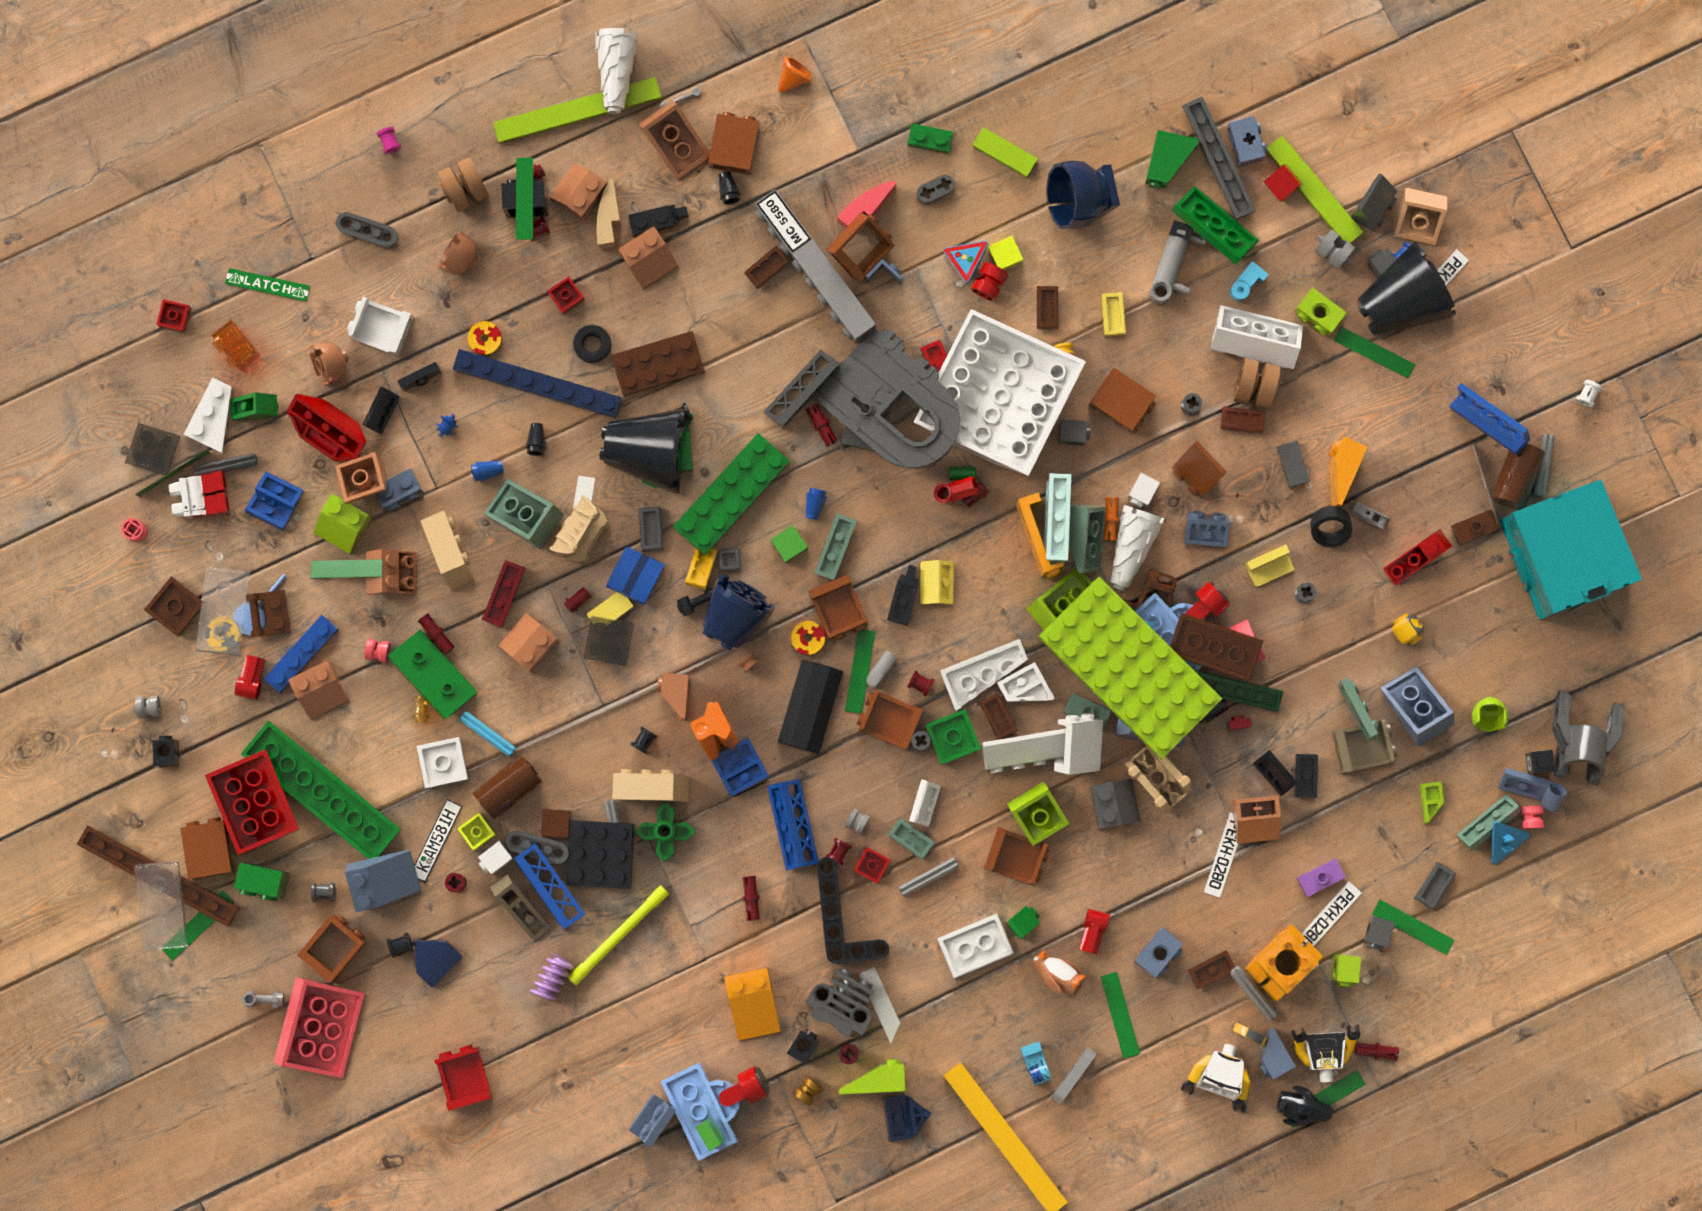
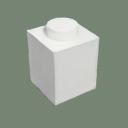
(1143, 491)
(495, 858)

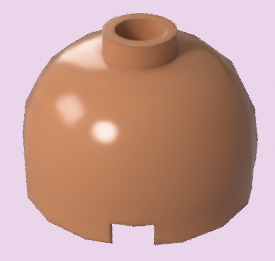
(459, 255)
(328, 361)

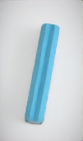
(488, 734)

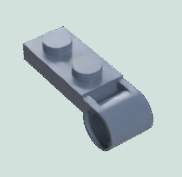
(1548, 792)

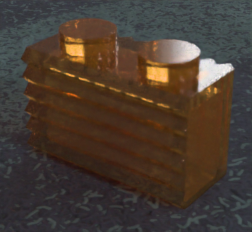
(235, 345)

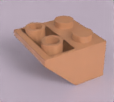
(397, 573)
(1257, 819)

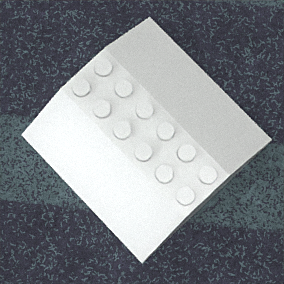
(1005, 391)

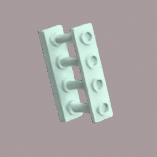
(1057, 518)

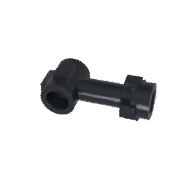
(687, 605)

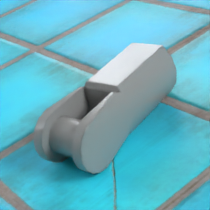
(1366, 513)
(881, 669)

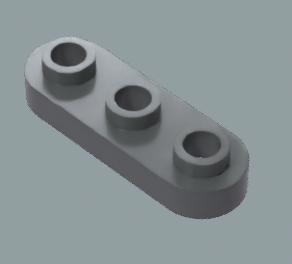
(358, 226)
(548, 846)

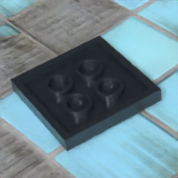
(600, 854)

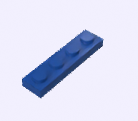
(301, 653)

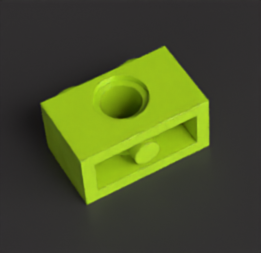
(1332, 313)
(1345, 970)

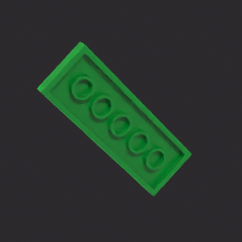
(731, 494)

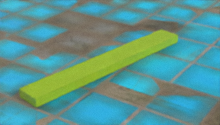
(571, 112)

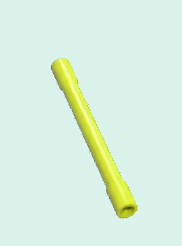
(586, 967)

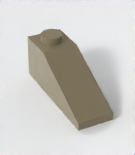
(520, 907)

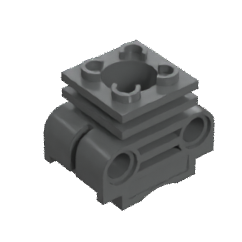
(842, 1003)

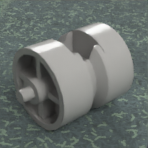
(1334, 249)

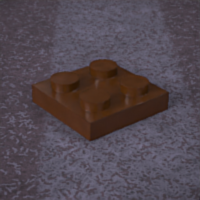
(174, 606)

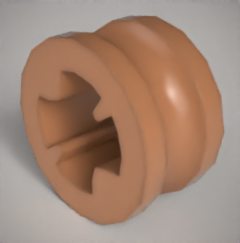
(748, 662)

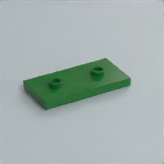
(1215, 225)
(432, 674)

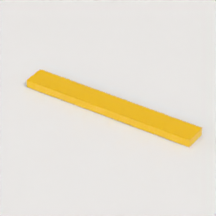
(1005, 1138)

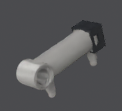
(1171, 261)

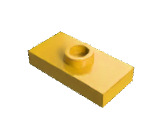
(701, 569)

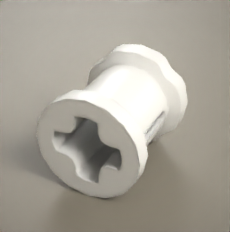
(1589, 386)

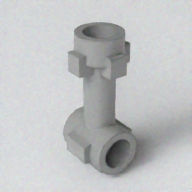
(252, 998)

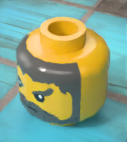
(1408, 629)

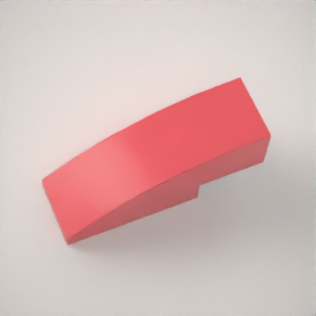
(866, 203)

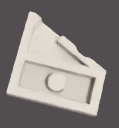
(1025, 686)

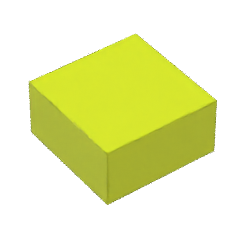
(1005, 253)
(476, 831)

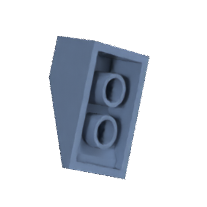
(1418, 706)
(382, 880)

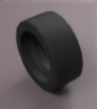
(1331, 539)

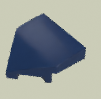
(434, 959)
(903, 1117)

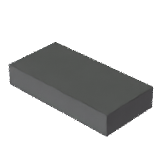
(1293, 464)
(650, 529)
(1434, 885)

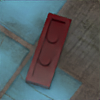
(503, 594)

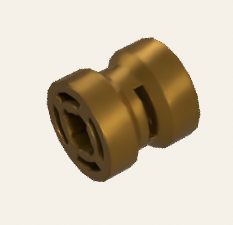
(812, 1088)

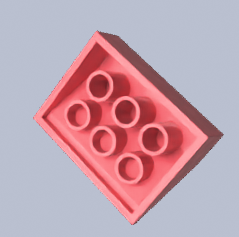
(319, 1027)

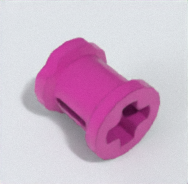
(388, 140)

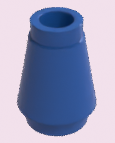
(485, 470)
(814, 502)

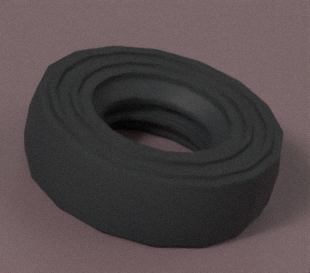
(585, 332)

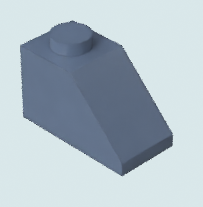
(1274, 1056)

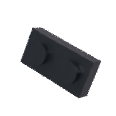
(1306, 775)

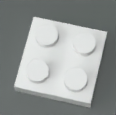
(442, 762)

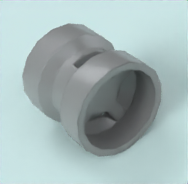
(148, 706)

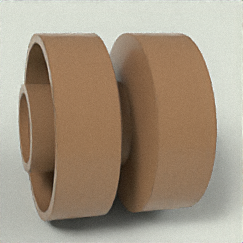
(458, 186)
(1263, 384)

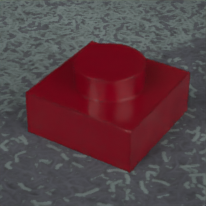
(1238, 723)

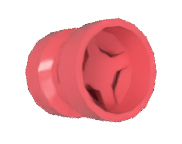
(138, 531)
(377, 650)
(1532, 817)

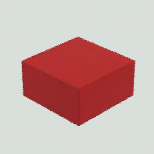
(1283, 182)
(565, 295)
(173, 316)
(872, 865)

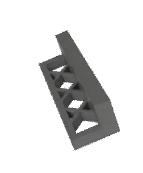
(806, 394)

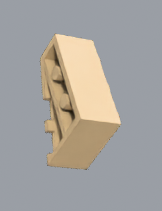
(447, 550)
(650, 786)

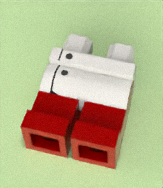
(195, 496)

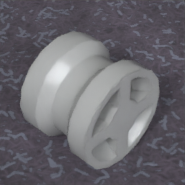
(857, 821)

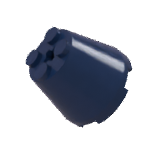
(735, 612)

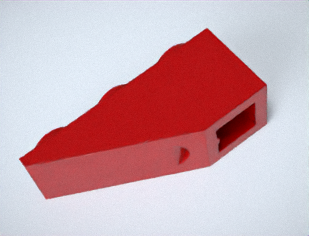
(1417, 557)

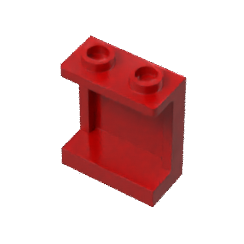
(463, 1077)

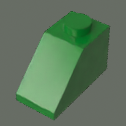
(254, 406)
(1023, 921)

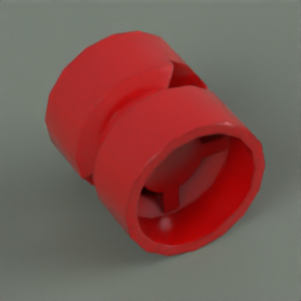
(988, 284)

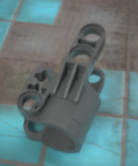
(1584, 741)

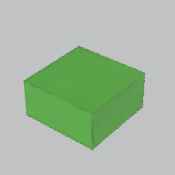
(789, 544)
(710, 1134)

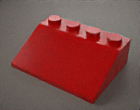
(252, 803)

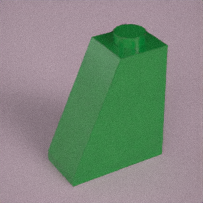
(1167, 157)

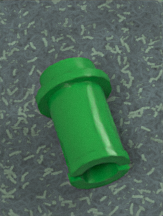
(962, 472)

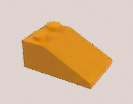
(1343, 465)
(752, 1003)

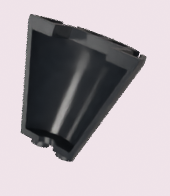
(1406, 295)
(647, 447)

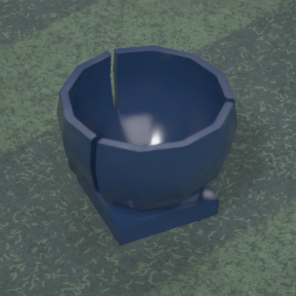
(1089, 190)

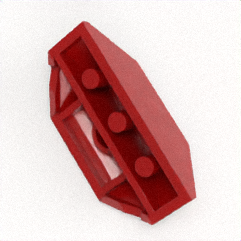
(326, 428)

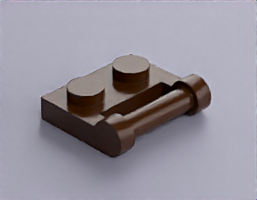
(276, 613)

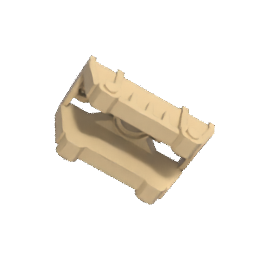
(580, 531)
(1170, 774)

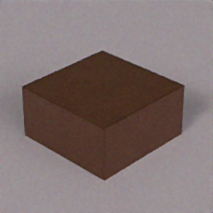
(555, 823)

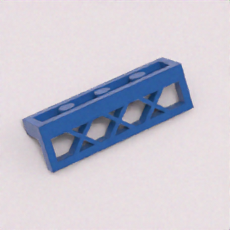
(1490, 420)
(789, 825)
(542, 891)

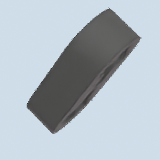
(933, 185)

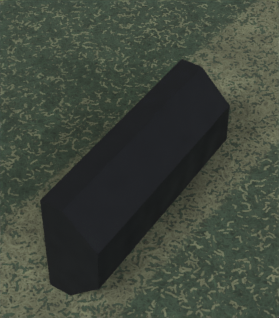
(810, 706)

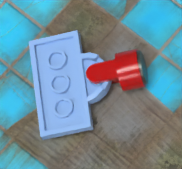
(1167, 618)
(699, 1099)

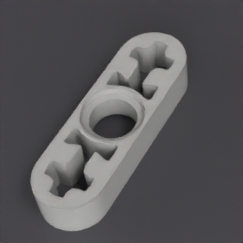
(1073, 1075)

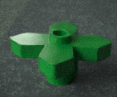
(653, 831)

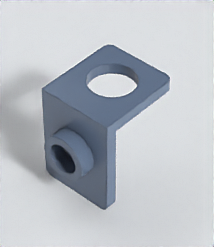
(890, 268)

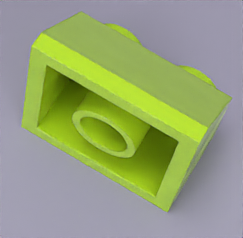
(341, 523)
(1038, 813)

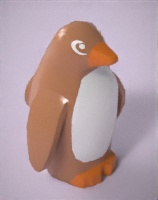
(1058, 974)

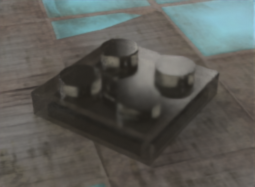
(152, 449)
(608, 640)

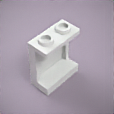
(379, 326)
(1082, 744)

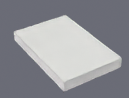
(975, 946)

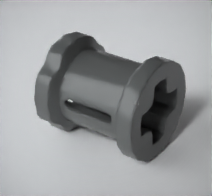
(1197, 402)
(1298, 593)
(919, 734)
(323, 891)

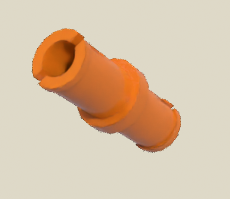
(1111, 519)

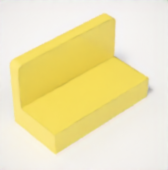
(1269, 566)
(936, 582)

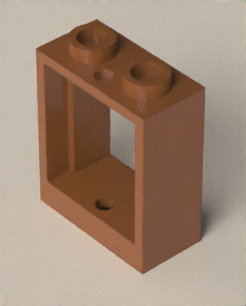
(860, 271)
(322, 969)

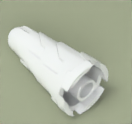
(615, 64)
(1133, 543)

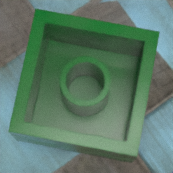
(261, 880)

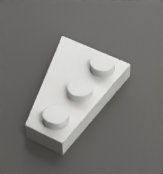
(211, 416)

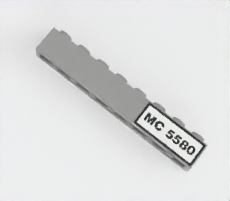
(814, 265)

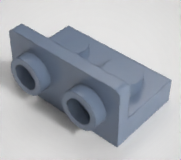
(400, 489)
(1207, 529)
(652, 1120)

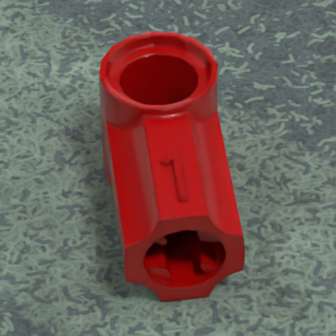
(957, 490)
(249, 683)
(1095, 926)

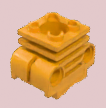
(1263, 964)

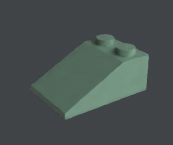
(524, 513)
(1087, 536)

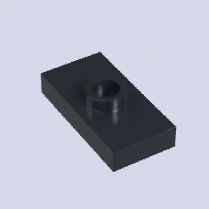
(419, 377)
(381, 410)
(1275, 773)

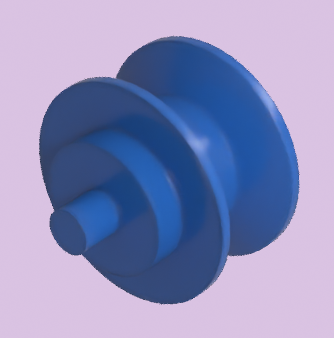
(446, 425)

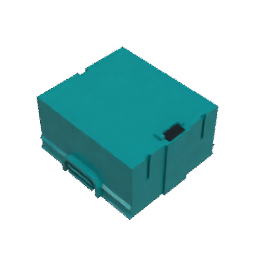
(1570, 550)

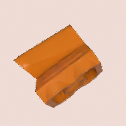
(714, 730)

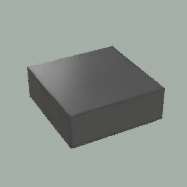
(729, 560)

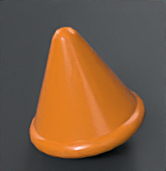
(793, 75)

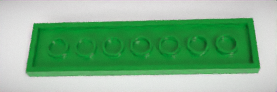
(324, 793)

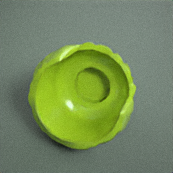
(1490, 715)

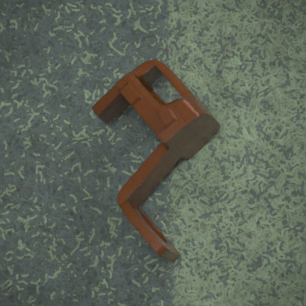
(1152, 581)

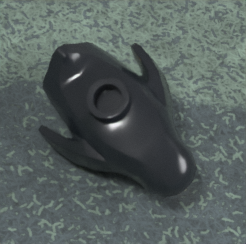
(1302, 1107)

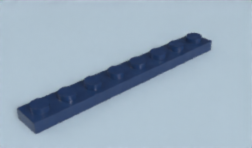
(537, 383)

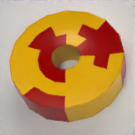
(481, 329)
(803, 629)

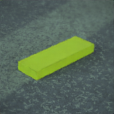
(1004, 152)

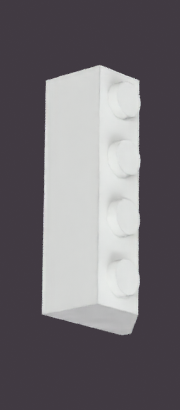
(1257, 337)
(1023, 750)

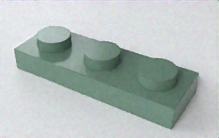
(835, 547)
(1359, 709)
(1481, 827)

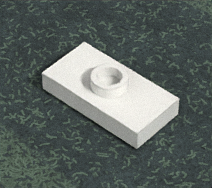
(925, 803)

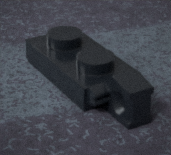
(660, 218)
(904, 597)

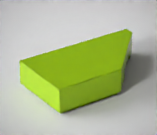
(1431, 799)

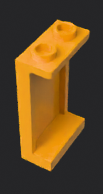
(1024, 508)

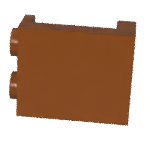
(733, 143)
(1123, 400)
(838, 608)
(889, 719)
(206, 849)
(1016, 857)

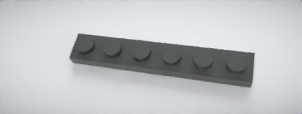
(1218, 158)

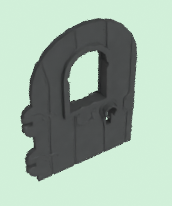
(879, 377)

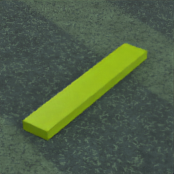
(1315, 191)

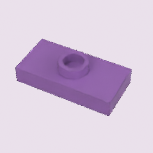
(1321, 877)

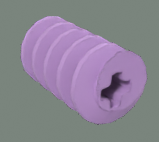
(552, 977)

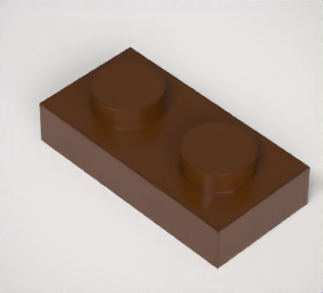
(1211, 969)

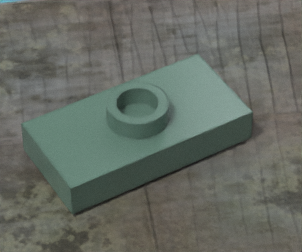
(1079, 705)
(911, 838)

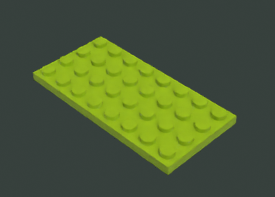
(1130, 668)

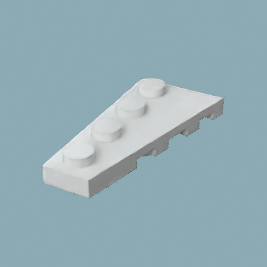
(978, 673)

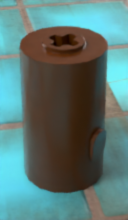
(1518, 477)
(507, 787)

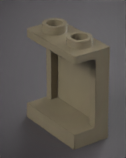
(1357, 754)

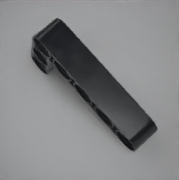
(836, 920)

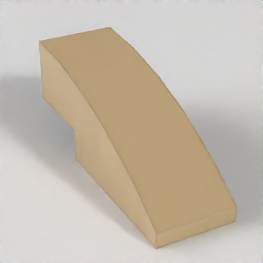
(607, 217)

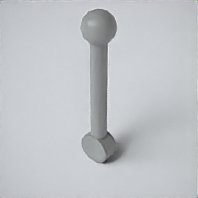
(695, 92)

